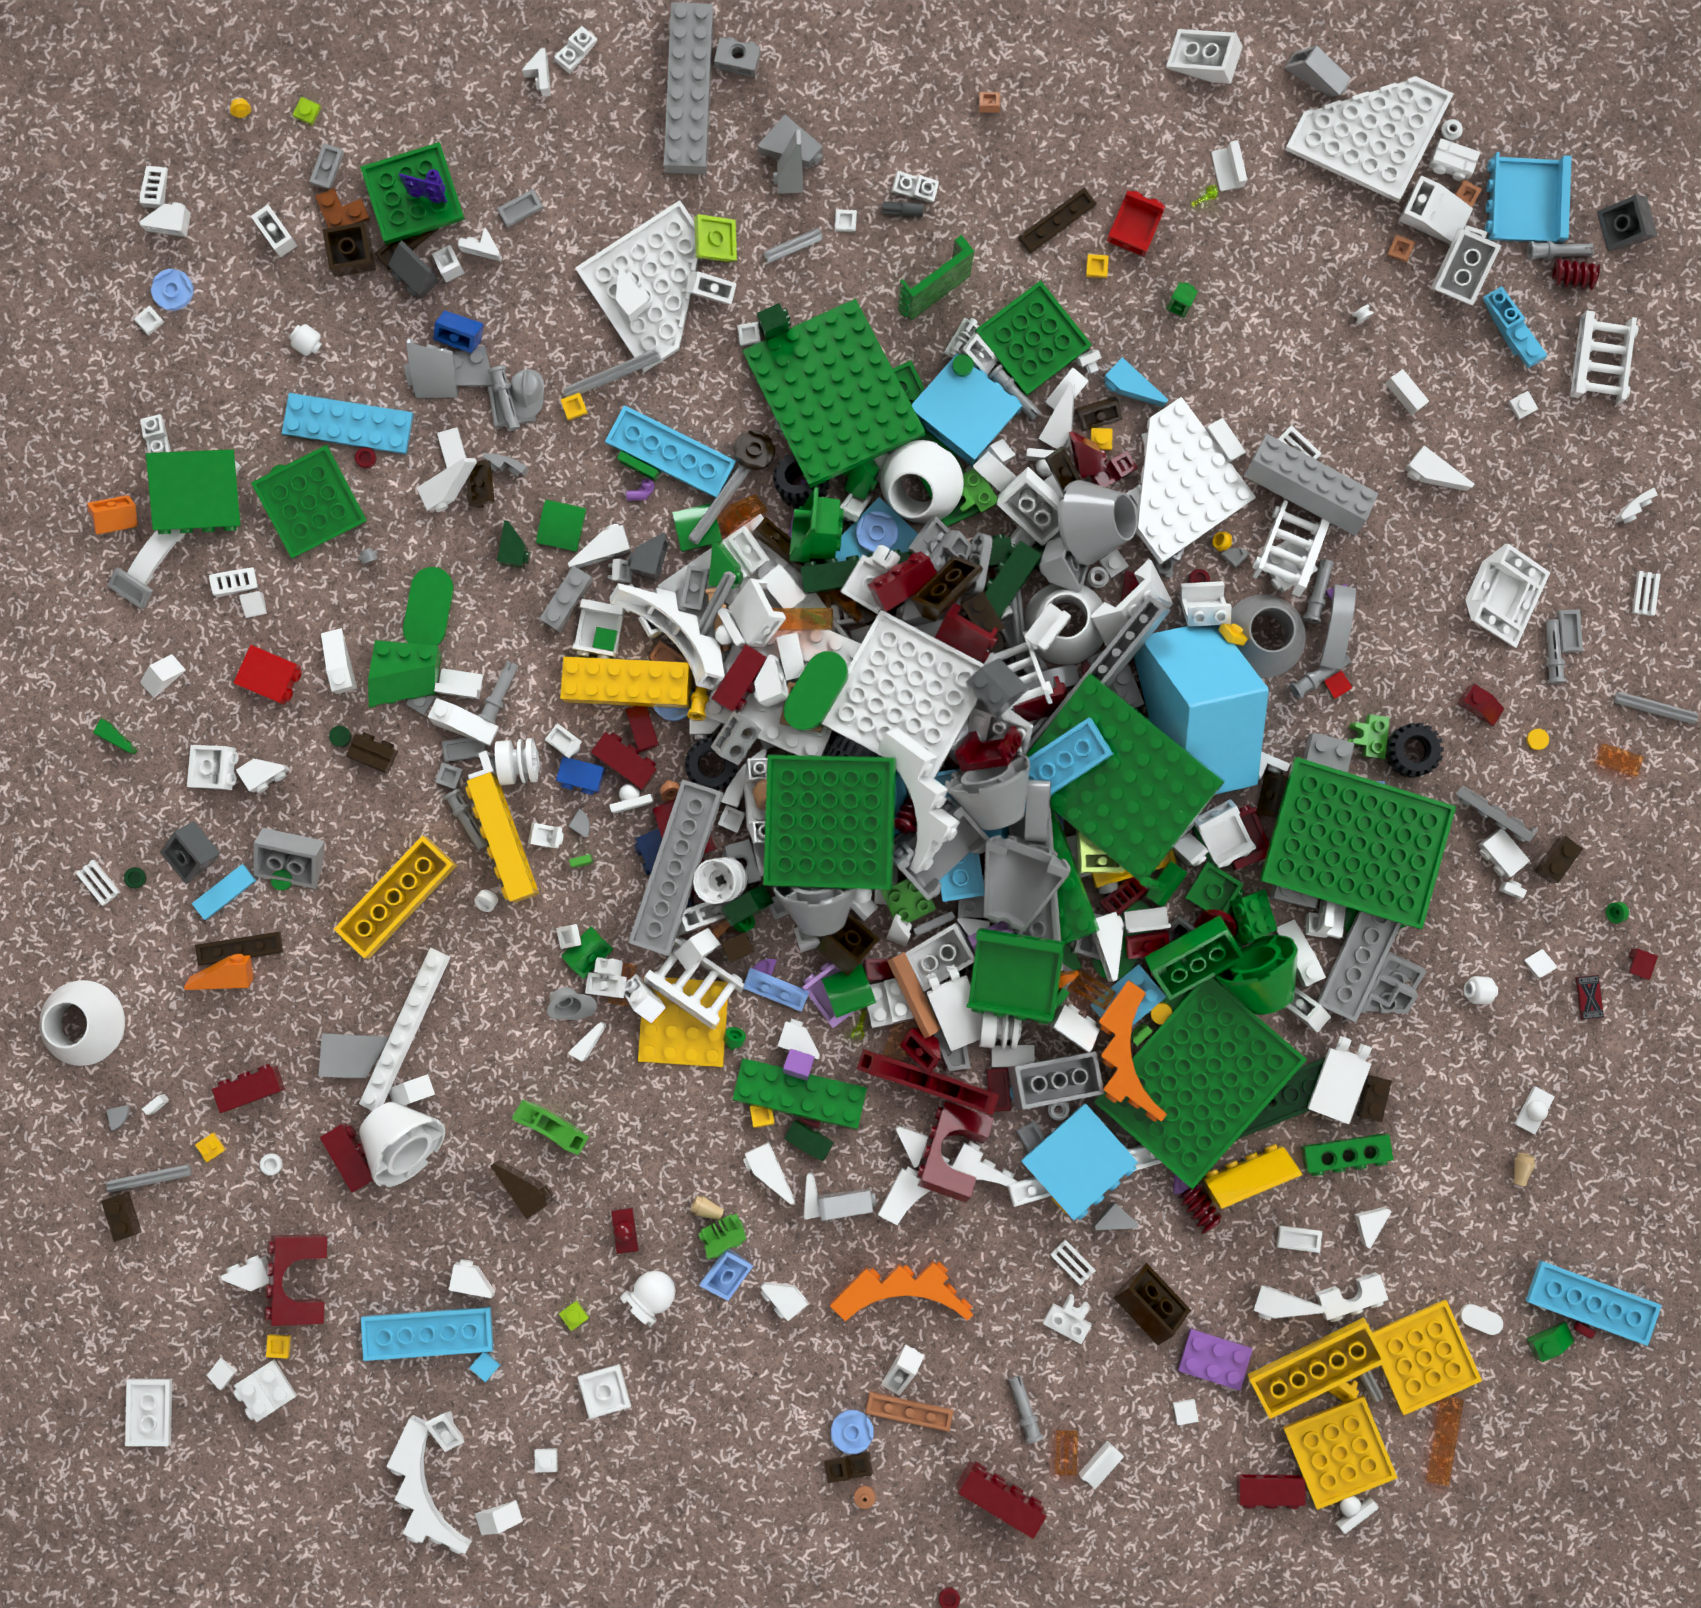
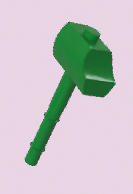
(862, 479)
(1165, 884)

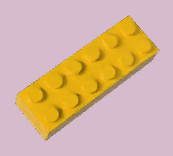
(626, 682)
(502, 837)
(395, 897)
(1317, 1368)

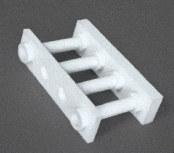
(1586, 344)
(1312, 548)
(1045, 687)
(692, 1004)

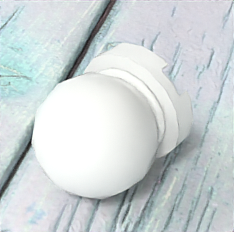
(651, 1295)

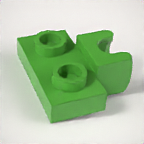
(977, 492)
(1372, 736)

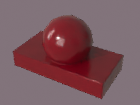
(624, 1230)

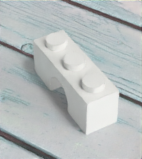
(1370, 1293)

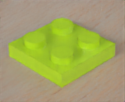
(715, 238)

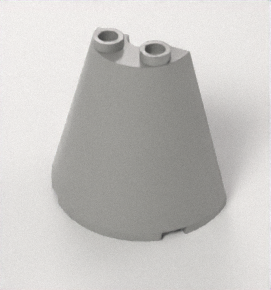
(1020, 880)

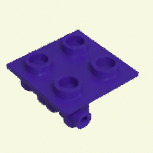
(430, 188)

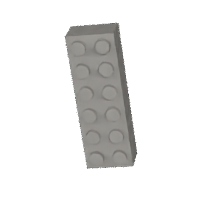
(1311, 484)

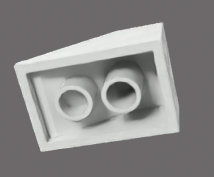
(1205, 54)
(939, 952)
(1074, 1027)

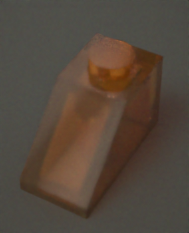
(740, 513)

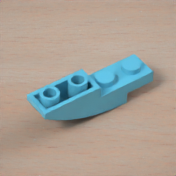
(1512, 327)

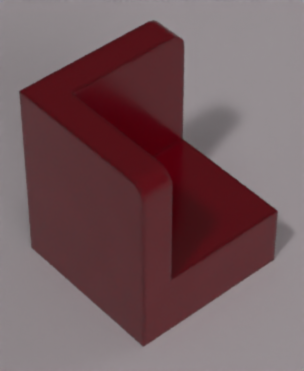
(1642, 963)

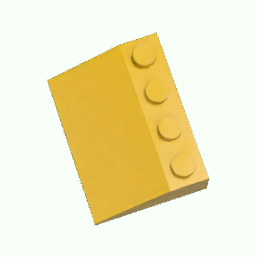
(1250, 1176)

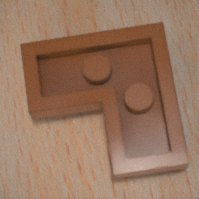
(339, 215)

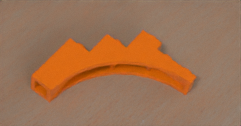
(1125, 1082)
(899, 1282)

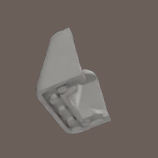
(968, 839)

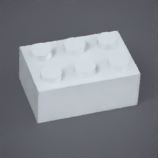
(1465, 266)
(1032, 505)

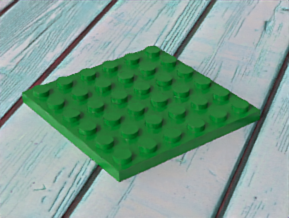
(829, 821)

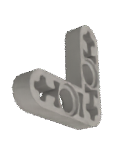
(980, 551)

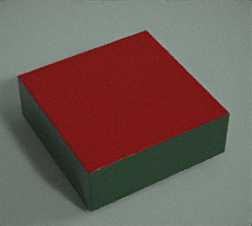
(1337, 684)

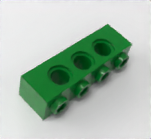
(1313, 1153)

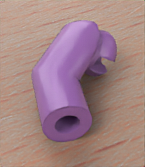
(643, 492)

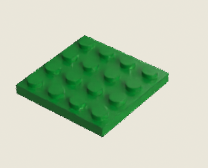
(397, 211)
(1033, 338)
(309, 501)

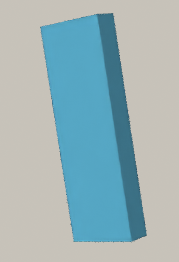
(224, 892)

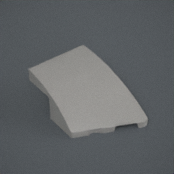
(432, 371)
(940, 543)
(1389, 988)
(349, 1054)

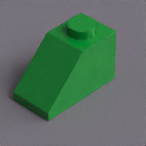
(1182, 299)
(722, 562)
(1551, 1342)

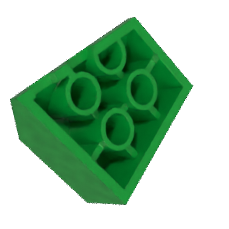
(402, 672)

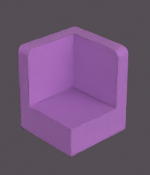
(798, 1064)

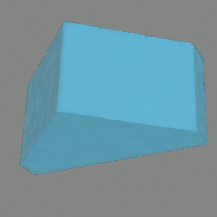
(1206, 700)

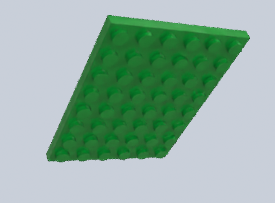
(833, 393)
(1139, 796)
(1357, 843)
(1211, 1075)

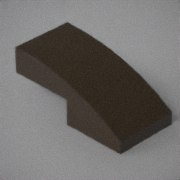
(848, 1467)

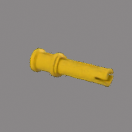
(698, 706)

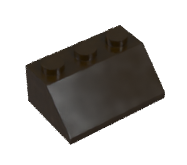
(946, 587)
(1152, 1304)

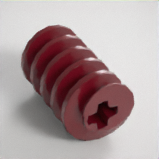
(1575, 273)
(906, 817)
(1200, 1208)

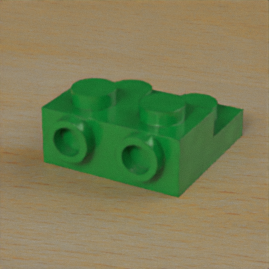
(1214, 889)
(1253, 915)

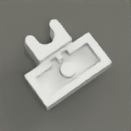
(606, 979)
(1069, 1319)

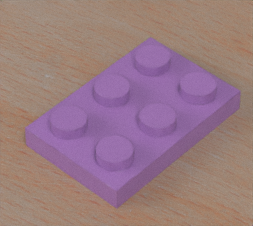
(1215, 1359)

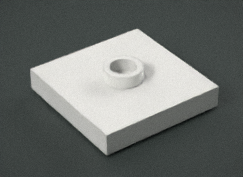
(604, 1391)

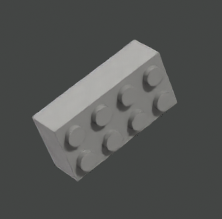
(1055, 1080)

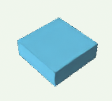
(484, 1366)

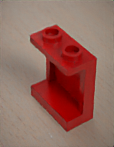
(1136, 223)
(268, 675)

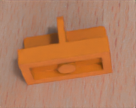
(113, 514)

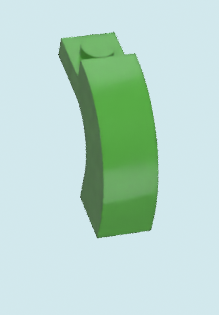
(551, 1125)

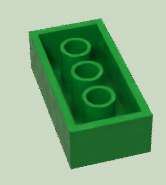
(1194, 957)

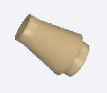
(1523, 1168)
(705, 1208)

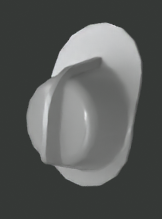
(527, 393)
(569, 1005)

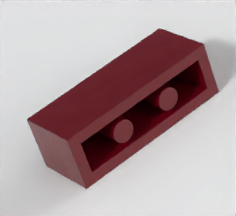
(902, 581)
(739, 680)
(625, 760)
(248, 1088)
(348, 1156)
(1270, 1491)

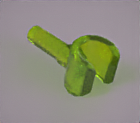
(1212, 193)
(860, 1024)

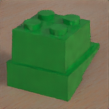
(816, 529)

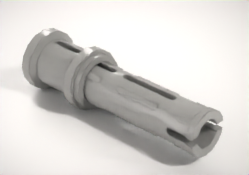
(1550, 250)
(998, 375)
(502, 389)
(1316, 601)
(1555, 663)
(1312, 680)
(494, 702)
(461, 810)
(1028, 1419)

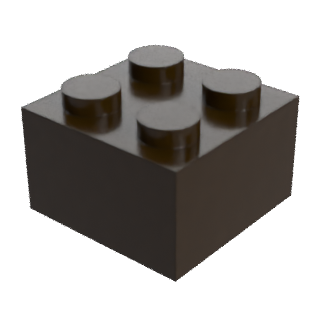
(349, 249)
(848, 945)

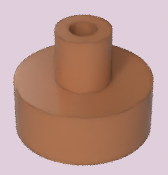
(669, 790)
(864, 1492)

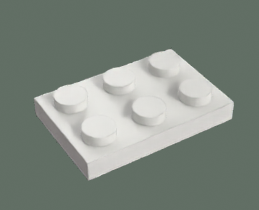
(148, 1412)

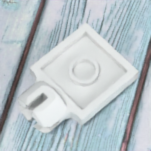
(865, 572)

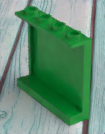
(939, 283)
(193, 490)
(1016, 975)

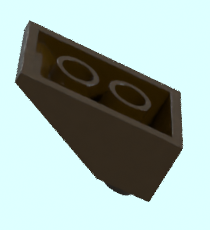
(526, 1191)

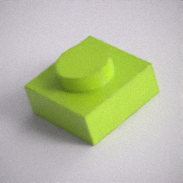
(306, 111)
(573, 1315)

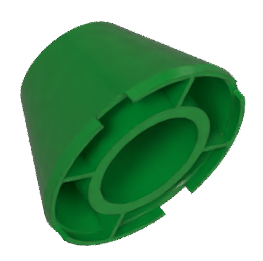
(1265, 976)

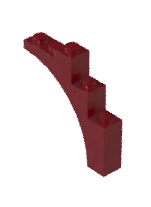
(934, 1083)

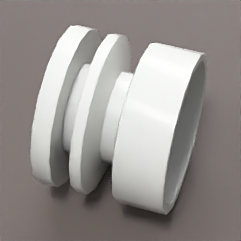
(516, 761)
(711, 886)
(1000, 1028)

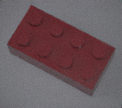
(1001, 1500)

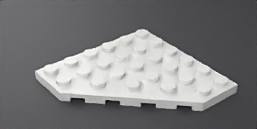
(1373, 135)
(661, 261)
(1184, 483)

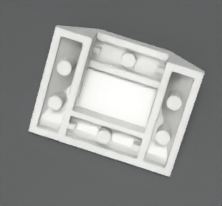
(1506, 593)
(1111, 620)

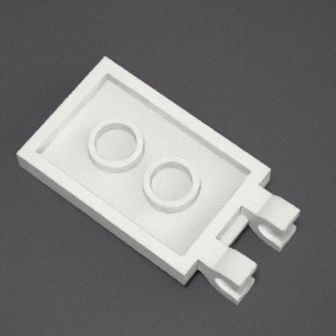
(949, 1004)
(1340, 1081)

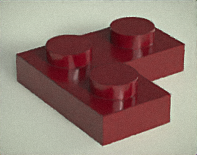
(1145, 944)

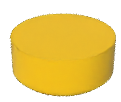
(1537, 739)
(1161, 1012)

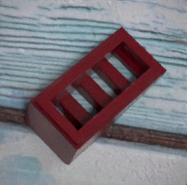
(1140, 889)

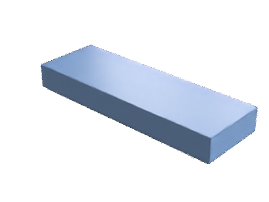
(775, 989)

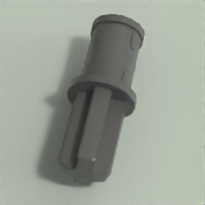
(903, 209)

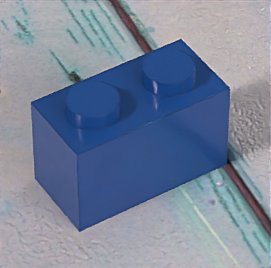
(458, 331)
(580, 775)

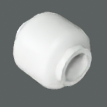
(305, 340)
(1480, 990)

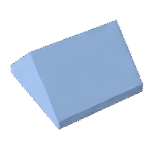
(726, 1274)

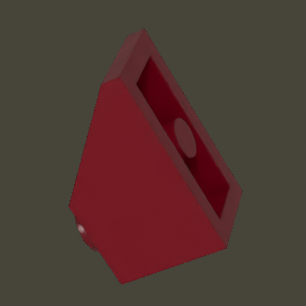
(1086, 455)
(1481, 704)
(922, 1050)

